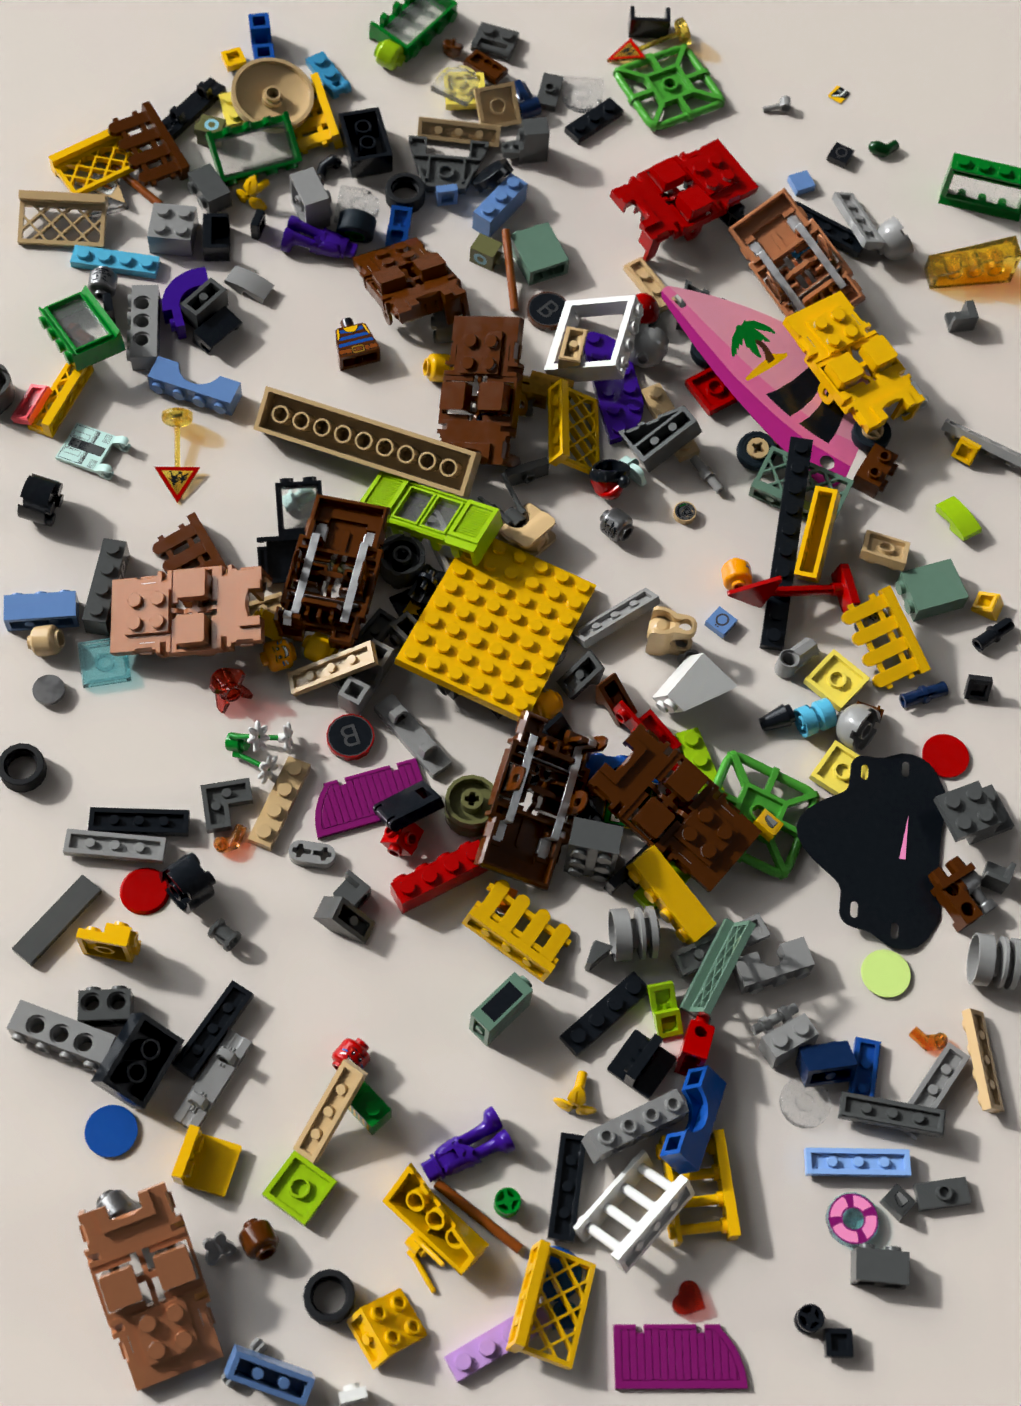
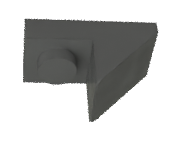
(583, 673)

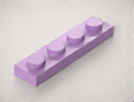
(486, 1348)

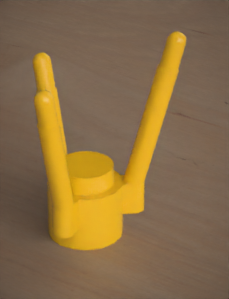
(418, 1246)

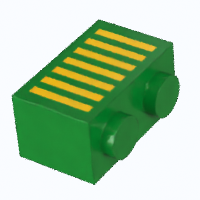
(370, 1109)

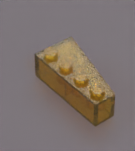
(974, 265)

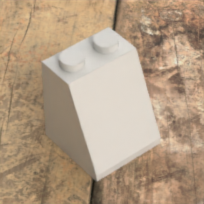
(692, 684)

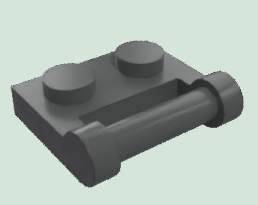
(495, 40)

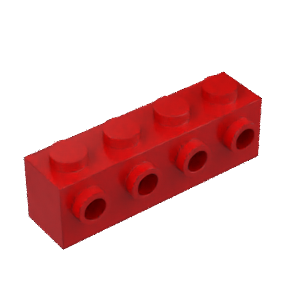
(436, 878)

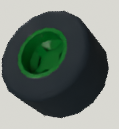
(356, 225)

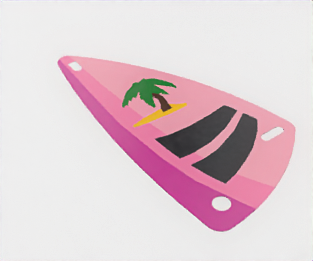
(766, 375)

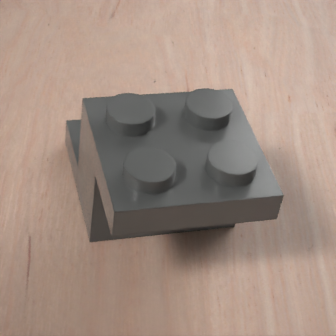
(973, 812)

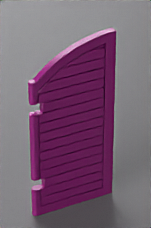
(352, 803)
(676, 1358)

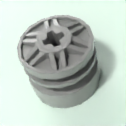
(636, 933)
(992, 960)

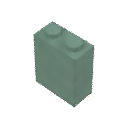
(539, 253)
(931, 590)

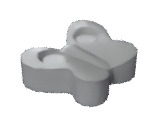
(216, 1247)

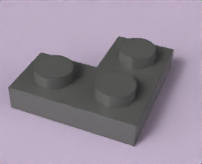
(218, 799)

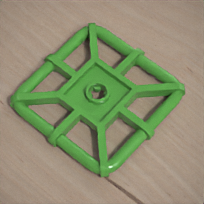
(665, 96)
(753, 797)

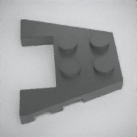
(446, 169)

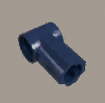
(528, 105)

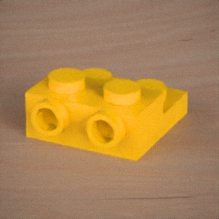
(115, 943)

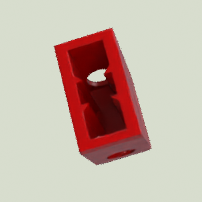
(695, 1044)

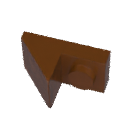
(610, 693)

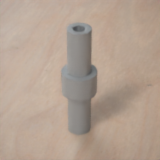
(706, 474)

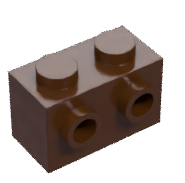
(874, 471)

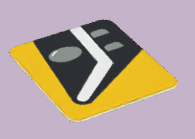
(838, 94)

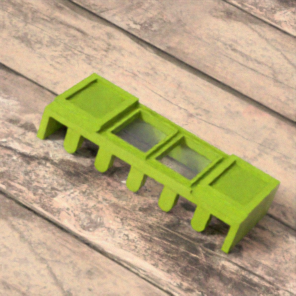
(436, 515)

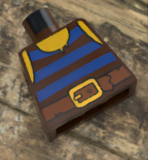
(355, 345)

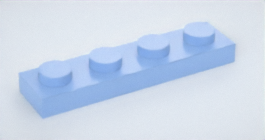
(857, 1162)

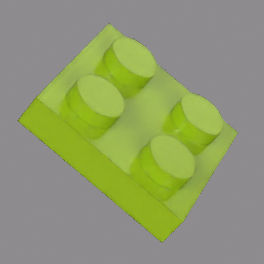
(299, 1188)

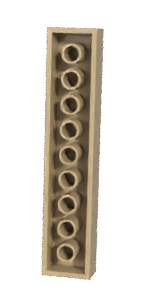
(367, 442)

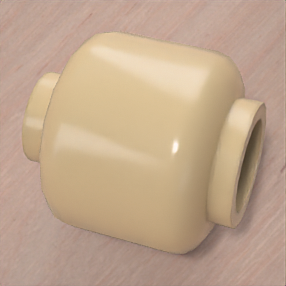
(46, 640)

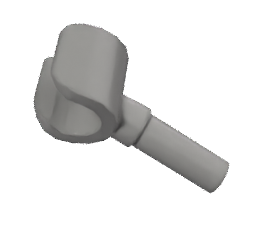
(784, 105)

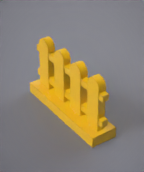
(318, 122)
(906, 640)
(509, 940)

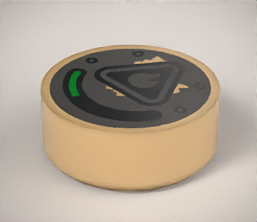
(684, 513)

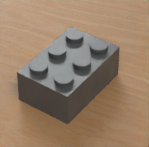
(593, 849)

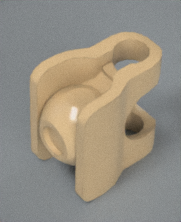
(534, 536)
(665, 630)

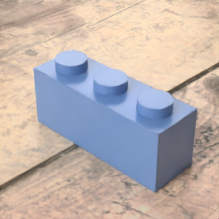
(499, 205)
(41, 609)
(269, 1375)

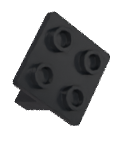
(642, 1063)

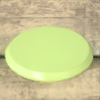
(885, 973)

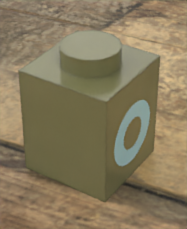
(206, 124)
(486, 252)

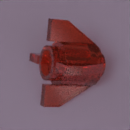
(228, 687)

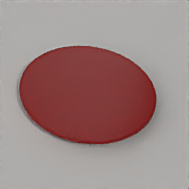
(946, 755)
(143, 891)

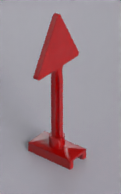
(759, 592)

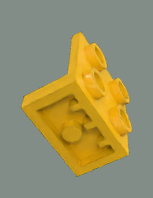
(206, 1162)
(386, 1327)

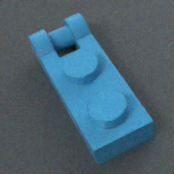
(330, 77)

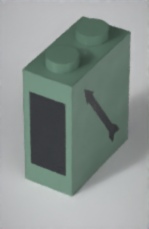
(501, 1008)

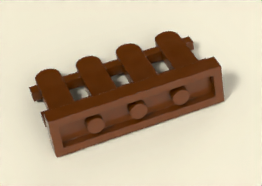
(149, 136)
(194, 553)

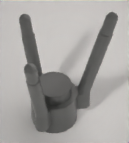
(512, 516)

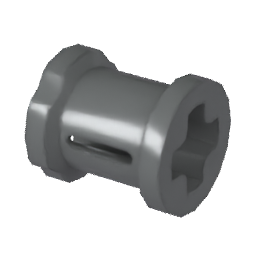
(224, 935)

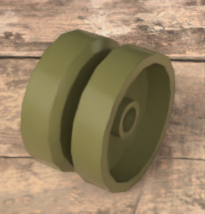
(466, 805)

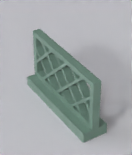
(772, 495)
(716, 967)

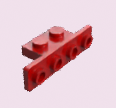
(649, 720)

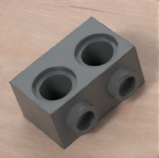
(105, 1014)

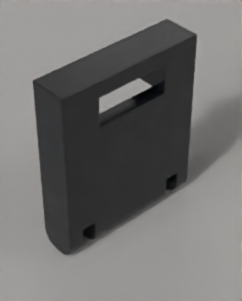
(277, 556)
(408, 806)

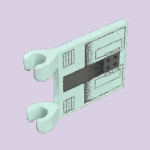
(89, 448)

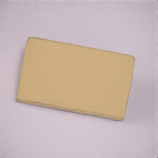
(572, 347)

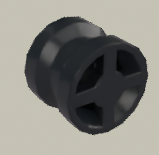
(812, 1314)

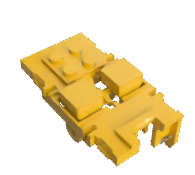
(827, 337)

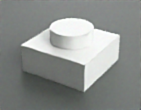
(353, 1394)

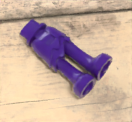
(324, 243)
(457, 1153)

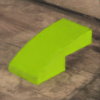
(960, 518)
(665, 1009)

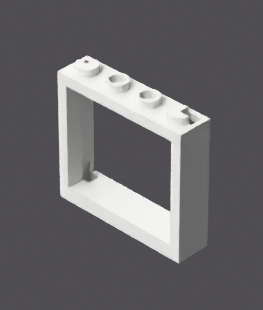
(598, 370)

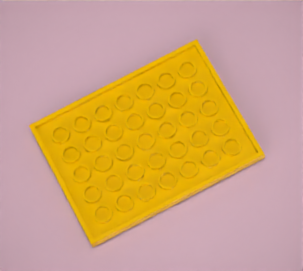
(496, 628)

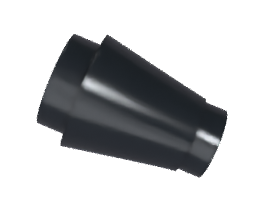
(777, 718)

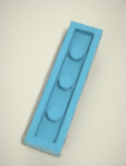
(119, 261)

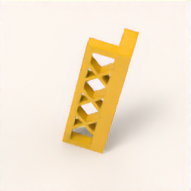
(61, 401)

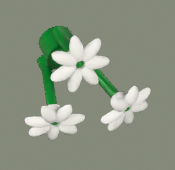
(241, 742)

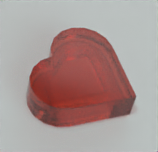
(688, 1299)

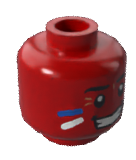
(354, 1051)

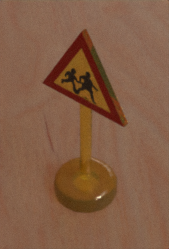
(630, 51)
(177, 478)

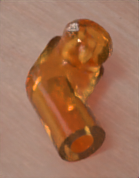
(230, 843)
(929, 1042)

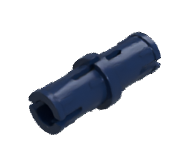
(923, 694)

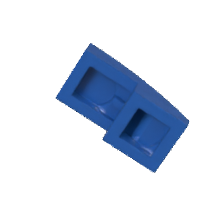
(399, 224)

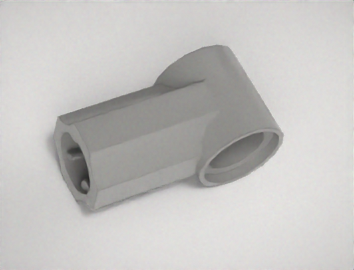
(796, 657)

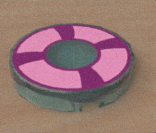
(852, 1219)

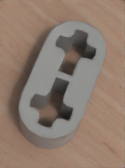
(312, 851)

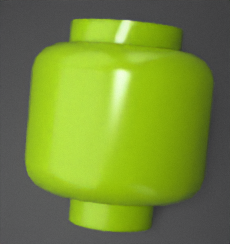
(389, 54)

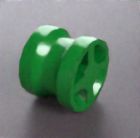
(506, 1197)

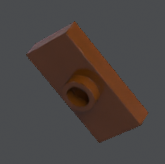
(479, 62)

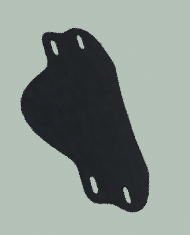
(860, 844)

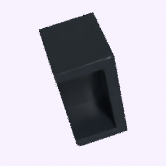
(648, 27)
(216, 237)

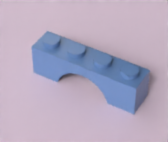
(219, 395)

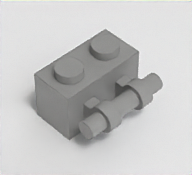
(783, 1042)

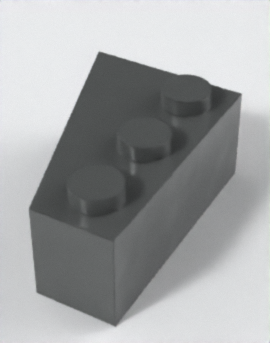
(661, 437)

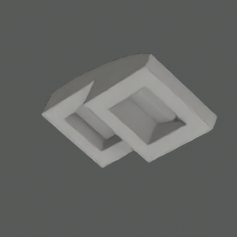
(249, 282)

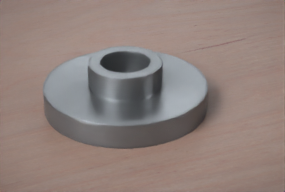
(48, 690)

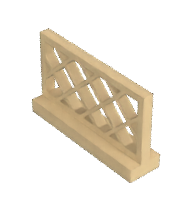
(67, 201)

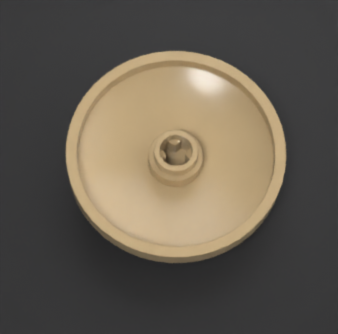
(269, 89)

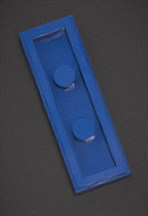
(867, 1057)

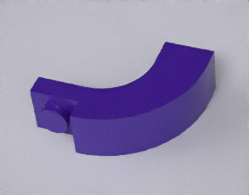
(176, 293)

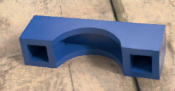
(703, 1094)

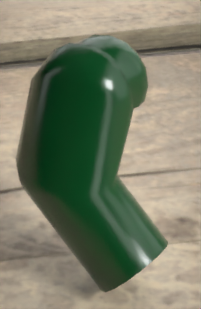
(882, 149)

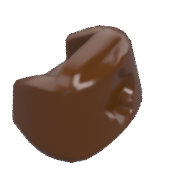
(452, 48)

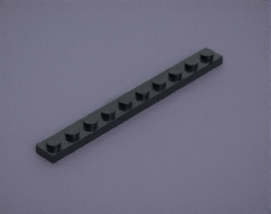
(787, 541)

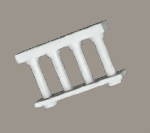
(650, 1226)

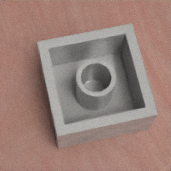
(310, 198)
(173, 229)

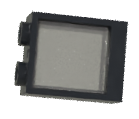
(295, 503)

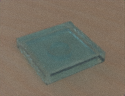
(100, 666)

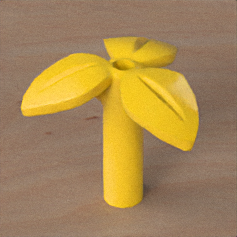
(252, 189)
(576, 1097)

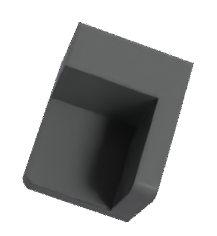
(963, 320)
(997, 877)
(353, 890)

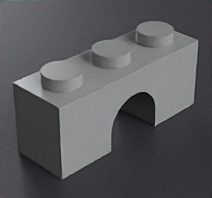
(359, 689)
(754, 975)

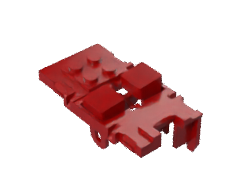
(714, 186)

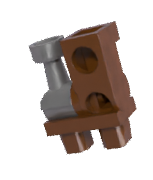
(955, 892)

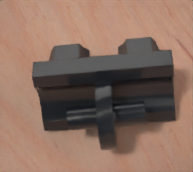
(425, 586)

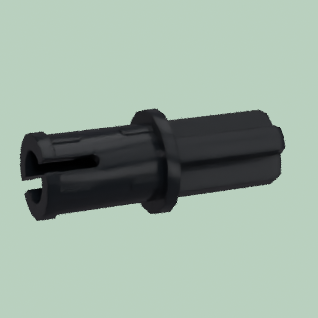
(993, 634)

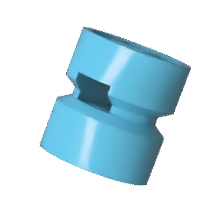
(818, 716)

